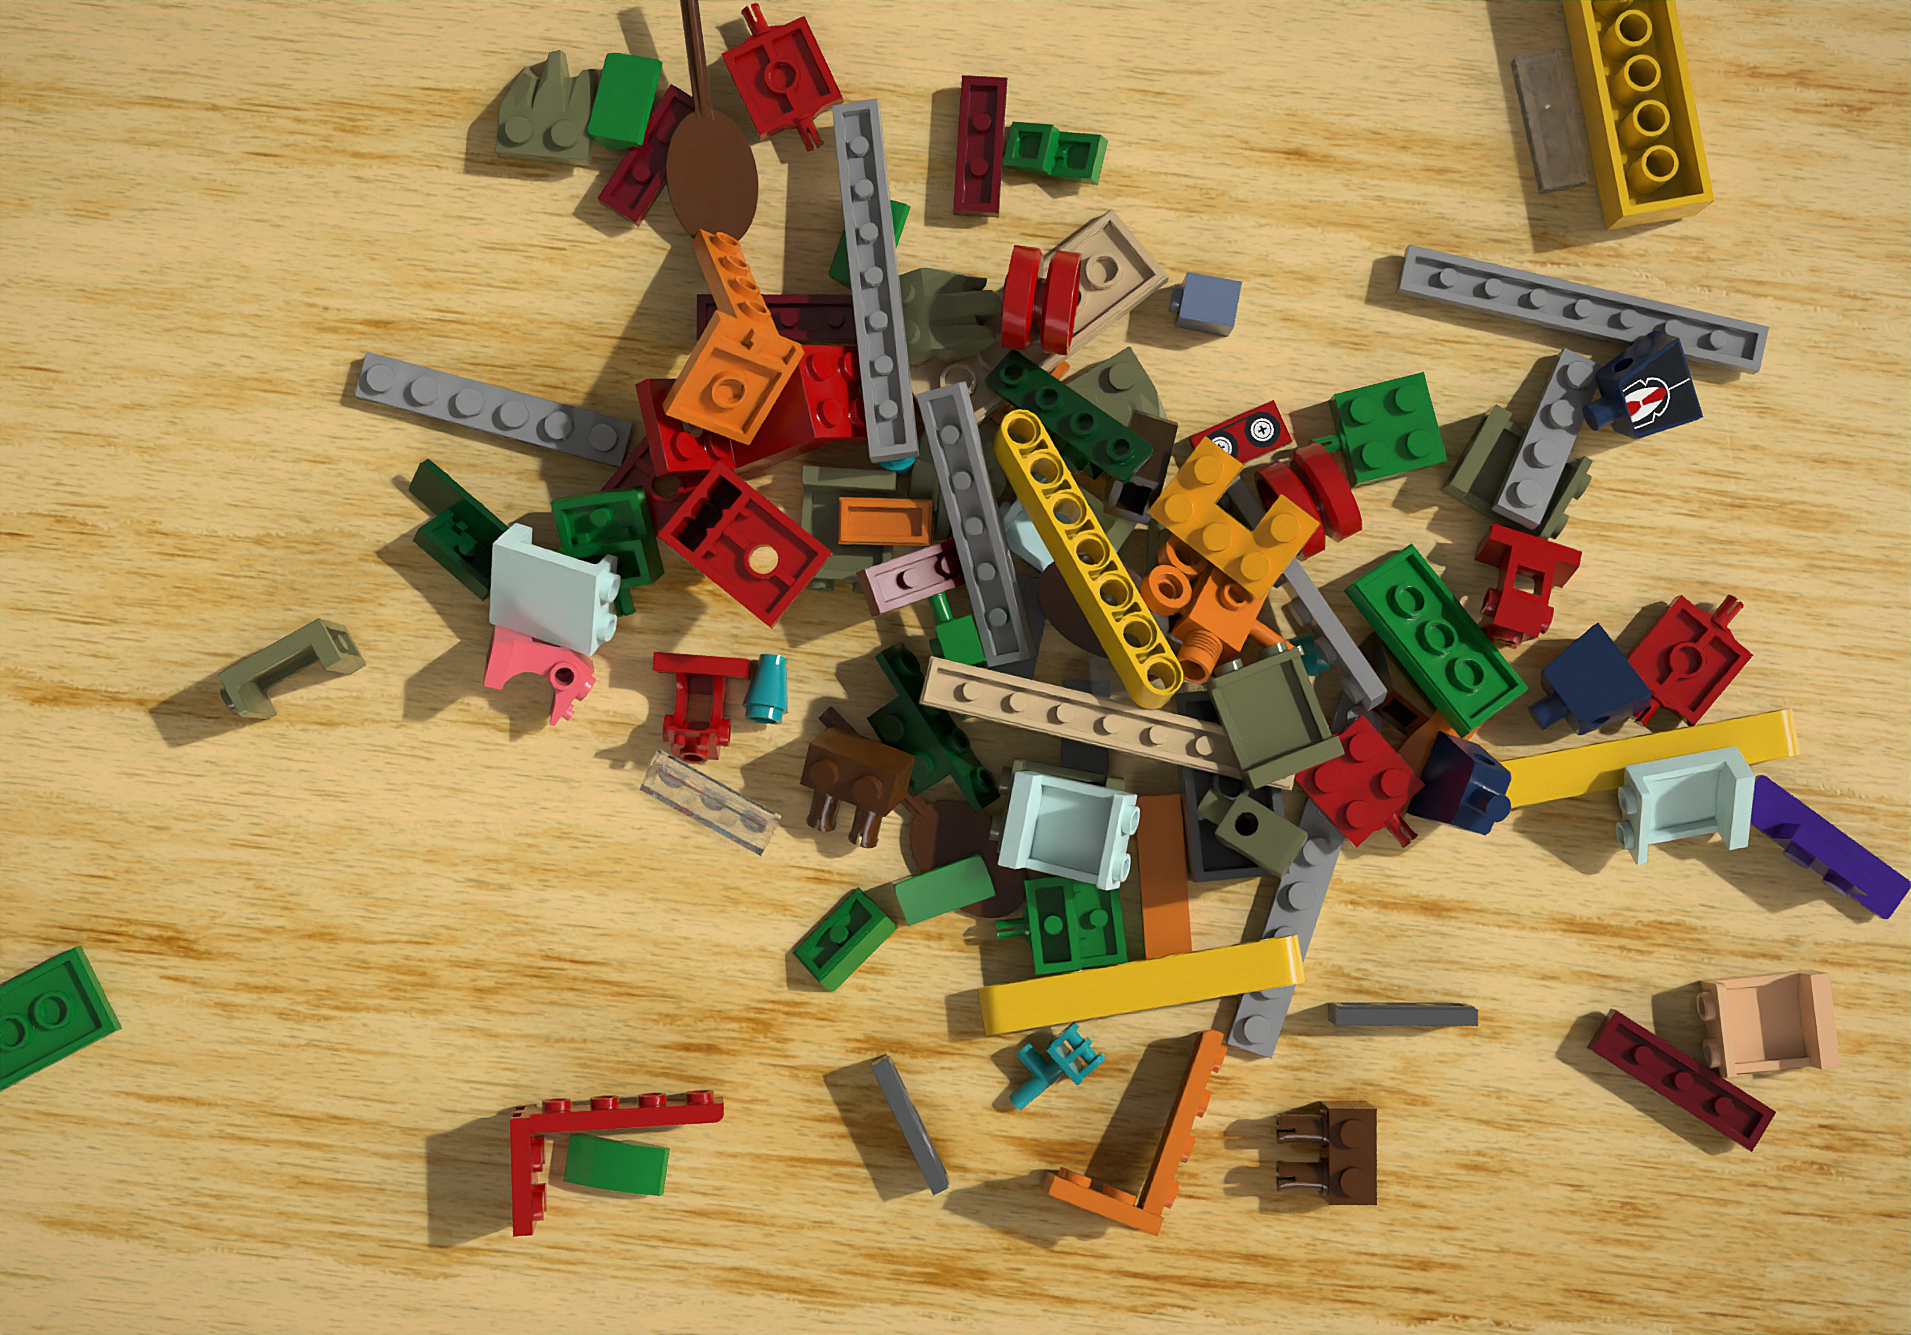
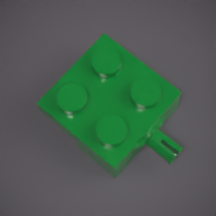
(1385, 430)
(616, 525)
(955, 638)
(1069, 925)

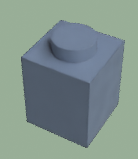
(1205, 303)

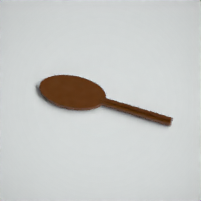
(708, 157)
(1069, 620)
(950, 831)

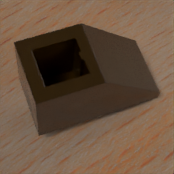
(1137, 496)
(1405, 702)

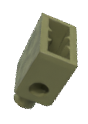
(1273, 843)

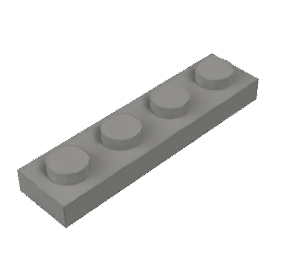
(1547, 440)

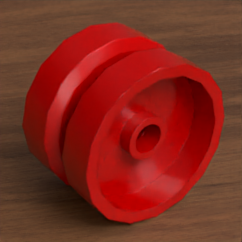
(1036, 299)
(1318, 489)

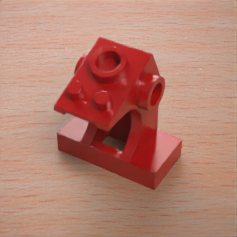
(1511, 613)
(702, 675)

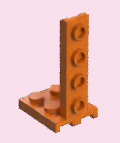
(739, 357)
(1174, 1146)

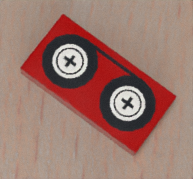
(1249, 433)

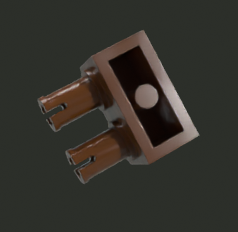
(858, 772)
(1347, 1152)

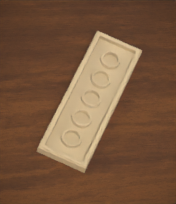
(1113, 281)

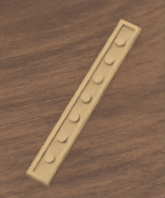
(1081, 717)

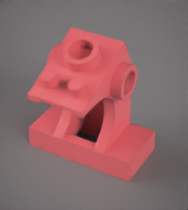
(517, 653)

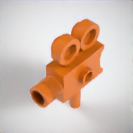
(1213, 614)

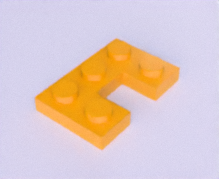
(1247, 556)

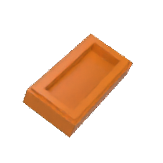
(885, 522)

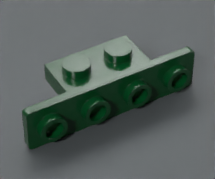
(1079, 430)
(462, 530)
(928, 734)

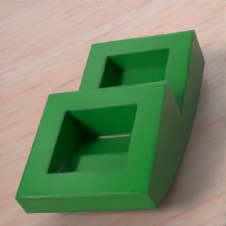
(1054, 153)
(616, 1164)

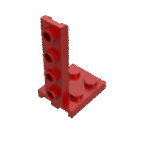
(603, 1112)

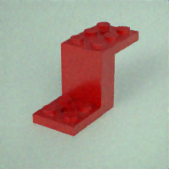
(812, 411)
(719, 524)

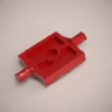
(782, 77)
(1688, 659)
(1363, 786)

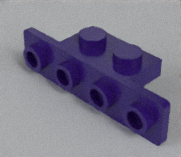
(1827, 850)

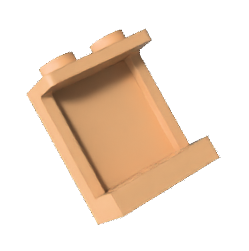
(1768, 1022)

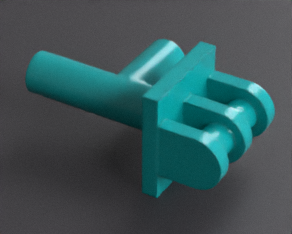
(1063, 1062)

